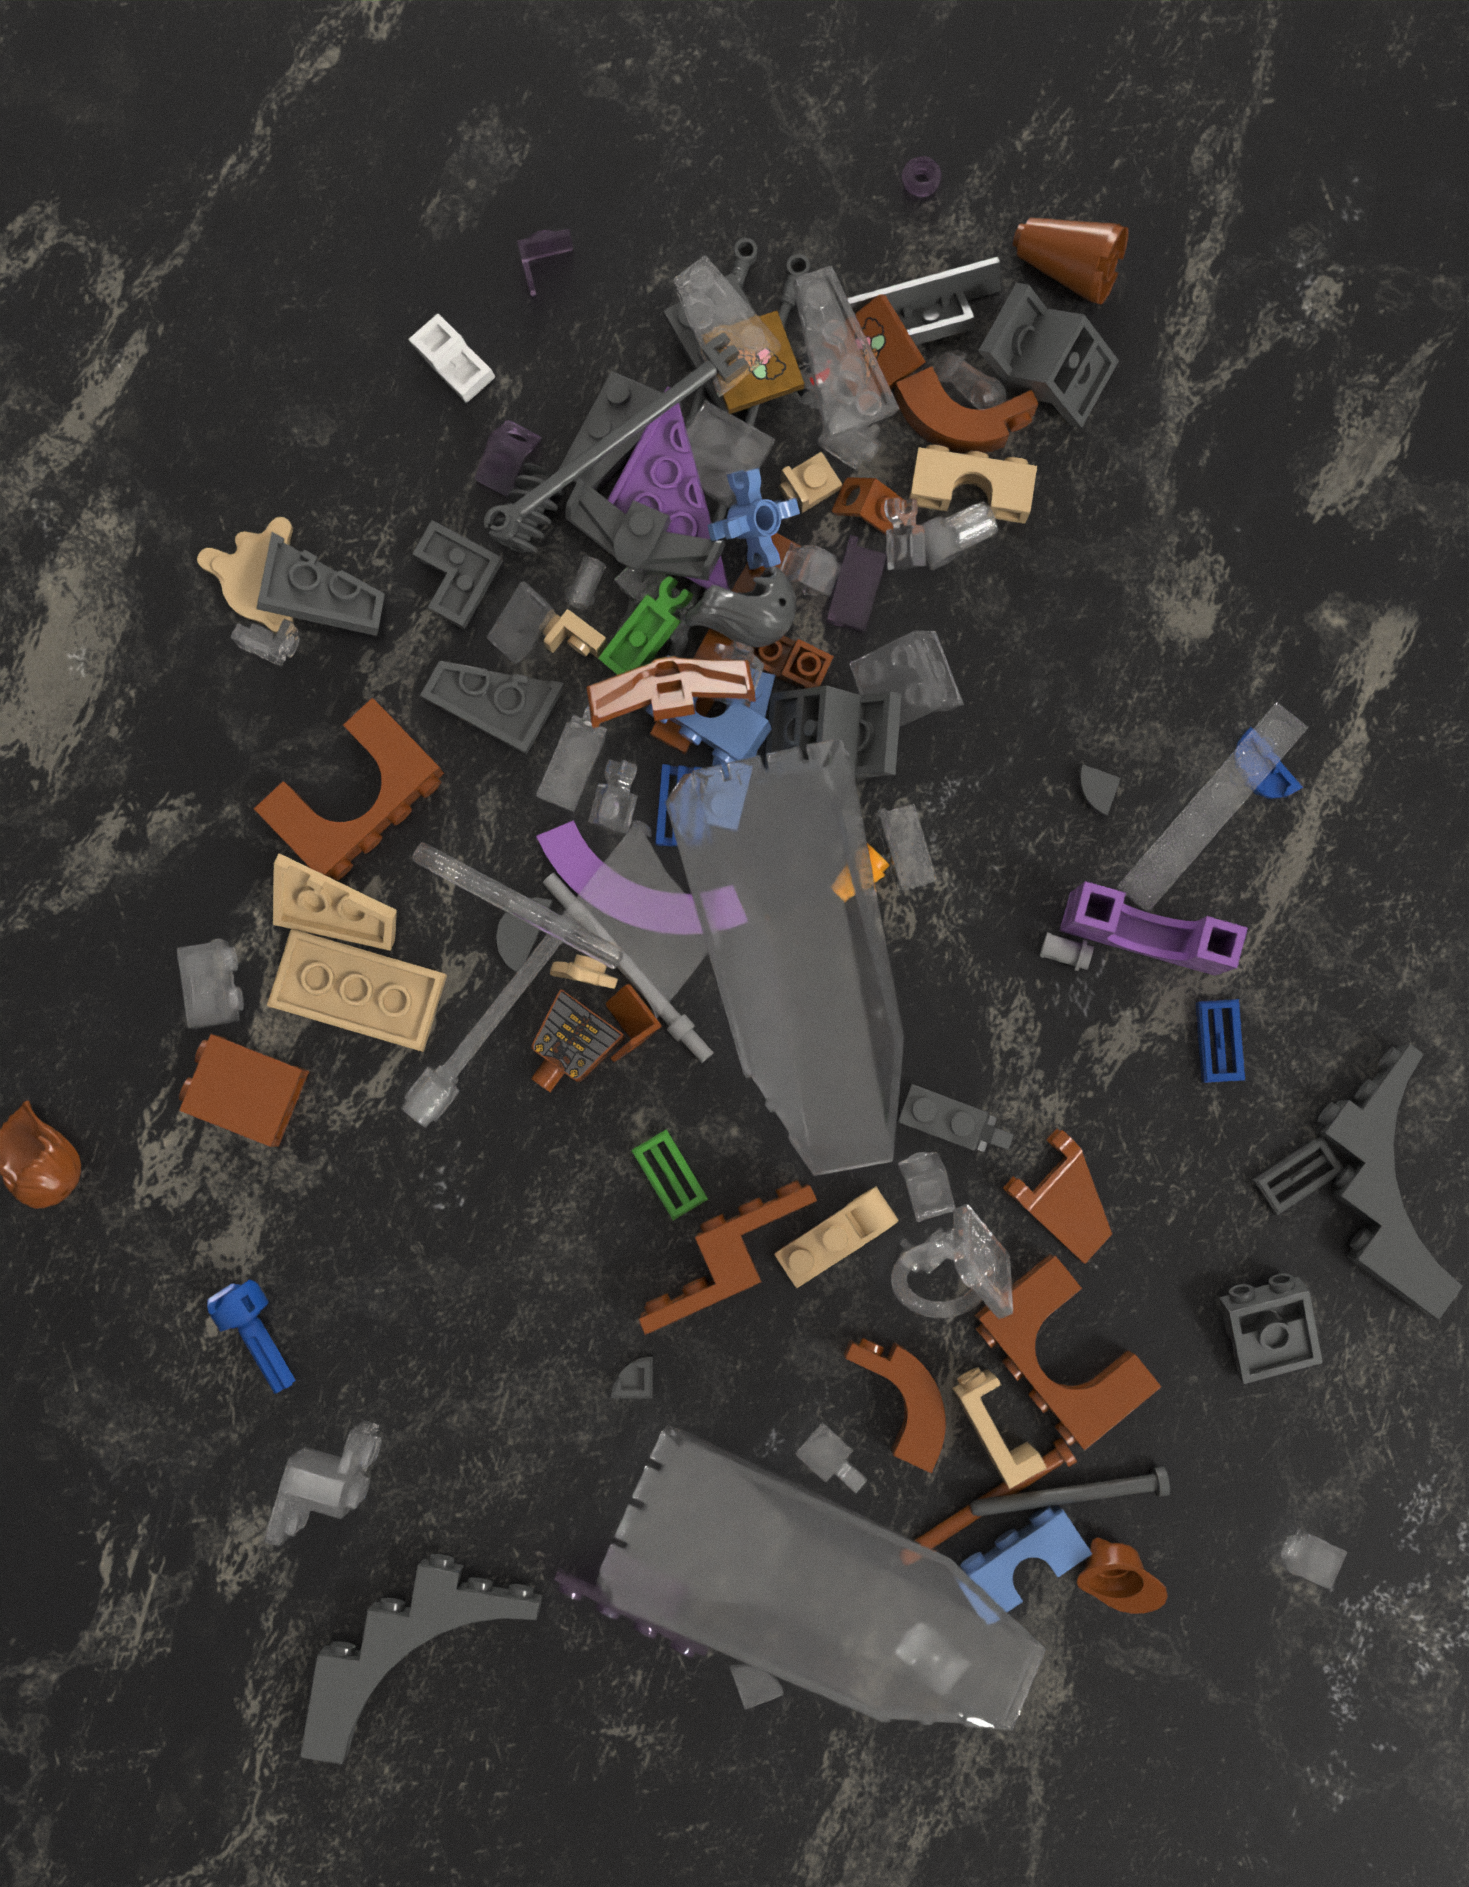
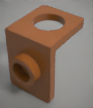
(869, 502)
(633, 1017)

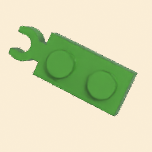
(645, 629)

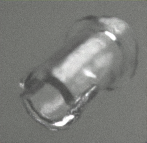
(585, 583)

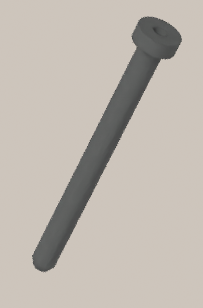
(1156, 1481)

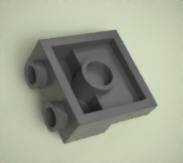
(1271, 1328)

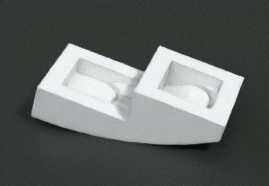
(451, 358)

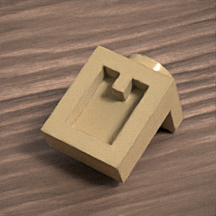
(809, 482)
(582, 636)

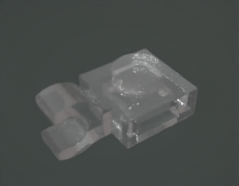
(906, 540)
(613, 802)
(827, 1455)

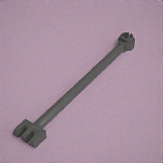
(716, 364)

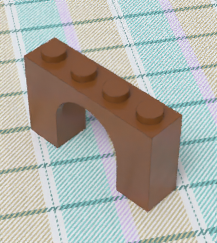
(404, 778)
(1082, 1409)

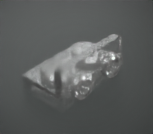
(209, 983)

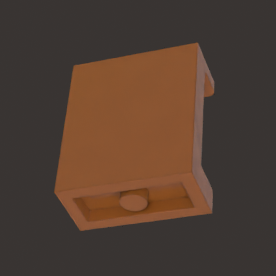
(242, 1090)

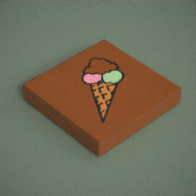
(889, 340)

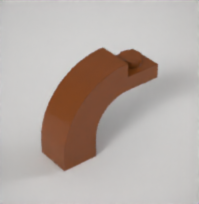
(954, 426)
(924, 1412)

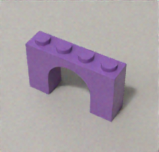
(1199, 945)

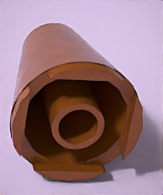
(1074, 253)

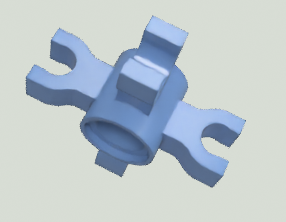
(753, 519)

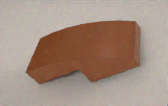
(794, 662)

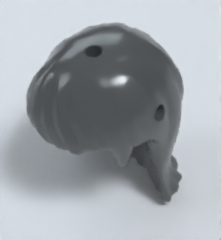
(749, 617)

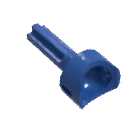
(238, 1308)

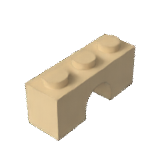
(1006, 483)

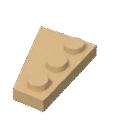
(328, 908)

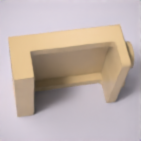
(1011, 1465)

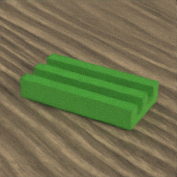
(652, 1145)

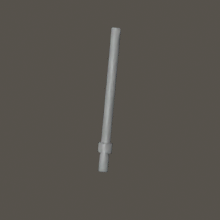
(679, 1026)

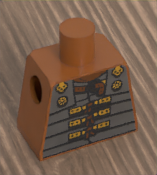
(572, 1042)

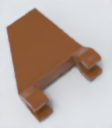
(1066, 1200)

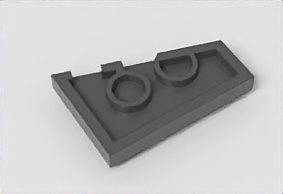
(308, 590)

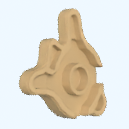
(243, 571)

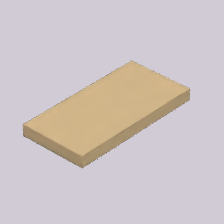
(357, 990)

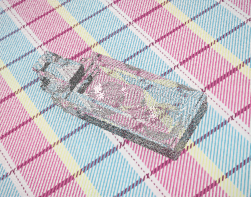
(572, 762)

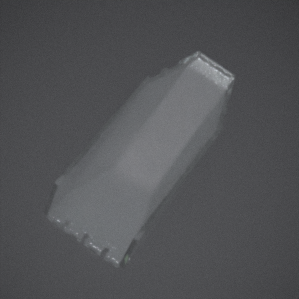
(798, 945)
(814, 1592)

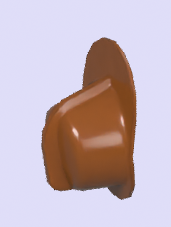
(1119, 1579)

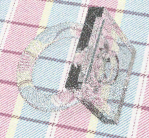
(978, 1261)

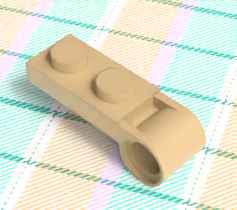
(836, 1237)

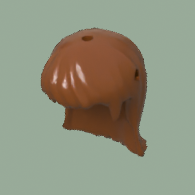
(37, 1160)

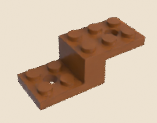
(725, 1257)

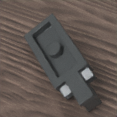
(951, 1120)

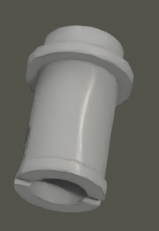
(1067, 951)

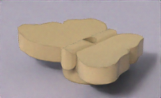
(584, 970)

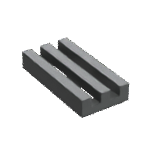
(1269, 1193)

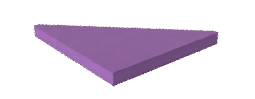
(666, 479)

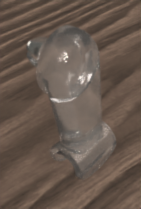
(978, 388)

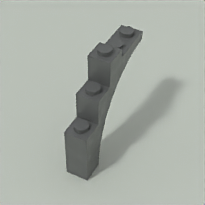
(1369, 1188)
(391, 1631)

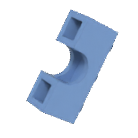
(732, 735)
(1047, 1537)

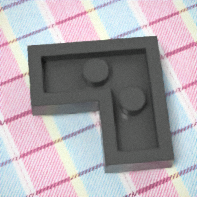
(467, 571)

